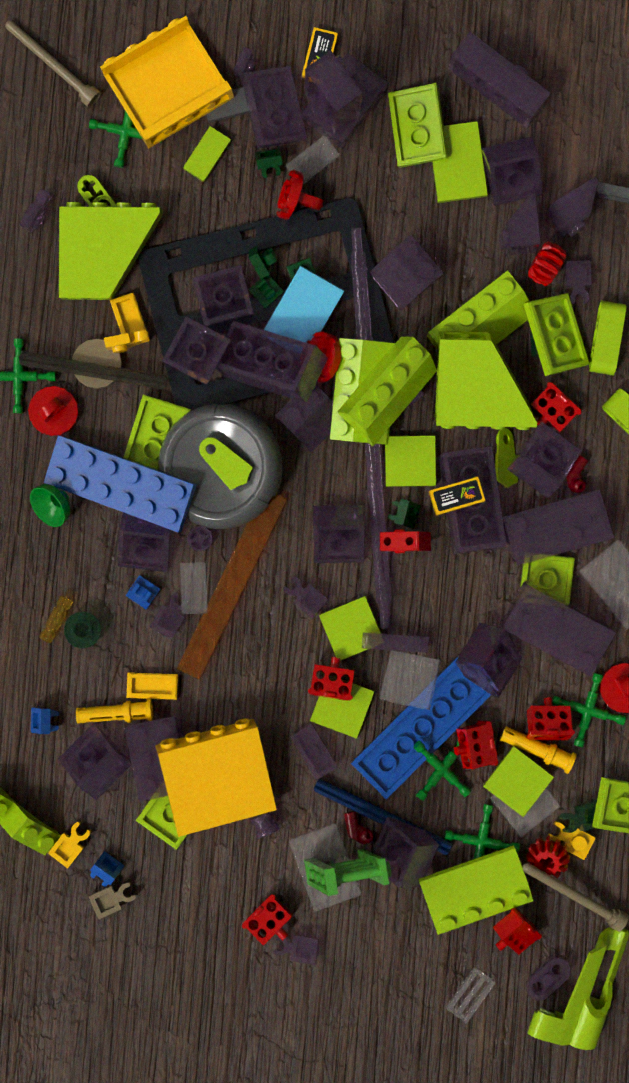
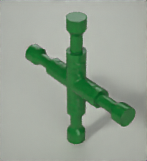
(125, 132)
(19, 376)
(588, 710)
(441, 770)
(482, 840)

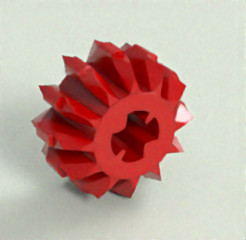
(547, 263)
(557, 855)

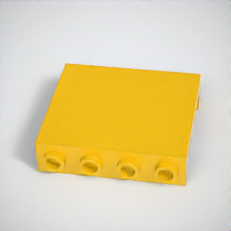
(166, 81)
(216, 776)

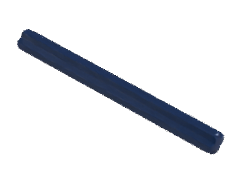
(370, 810)

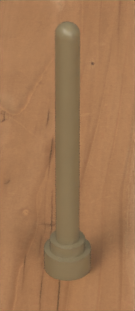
(88, 94)
(616, 918)

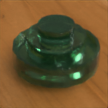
(82, 629)

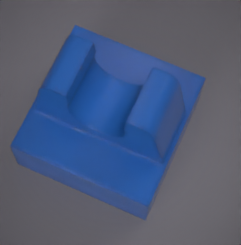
(143, 592)
(41, 720)
(106, 868)

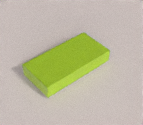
(207, 154)

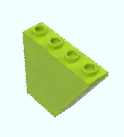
(101, 246)
(477, 385)

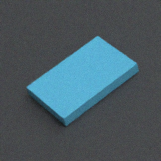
(304, 306)

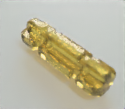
(55, 619)

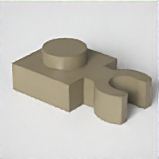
(108, 900)

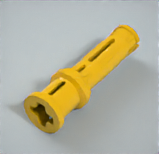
(127, 712)
(549, 753)

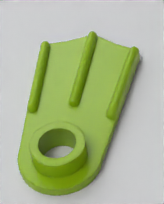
(504, 457)
(226, 463)

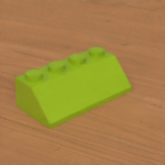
(493, 310)
(356, 363)
(388, 389)
(476, 890)

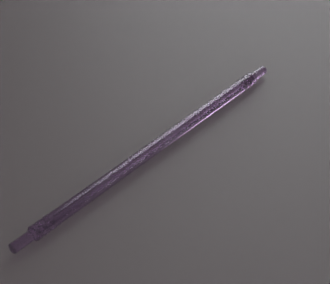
(373, 457)

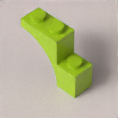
(24, 826)

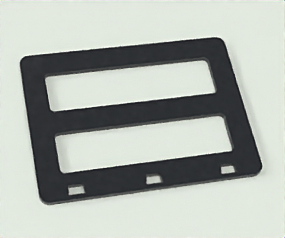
(227, 245)

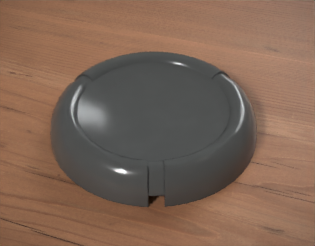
(248, 437)

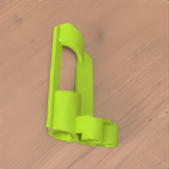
(584, 1014)

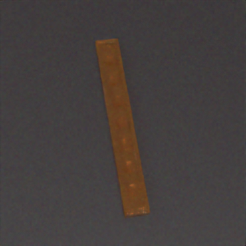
(229, 589)

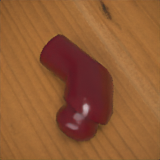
(574, 477)
(355, 830)

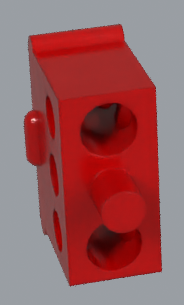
(560, 402)
(403, 541)
(332, 689)
(547, 728)
(474, 746)
(260, 920)
(516, 932)

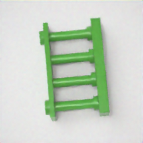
(330, 876)

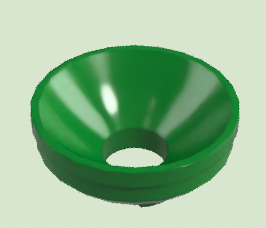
(50, 504)

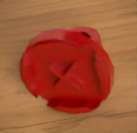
(291, 196)
(331, 348)
(53, 411)
(615, 687)

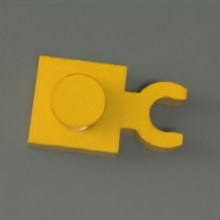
(120, 342)
(577, 842)
(68, 847)

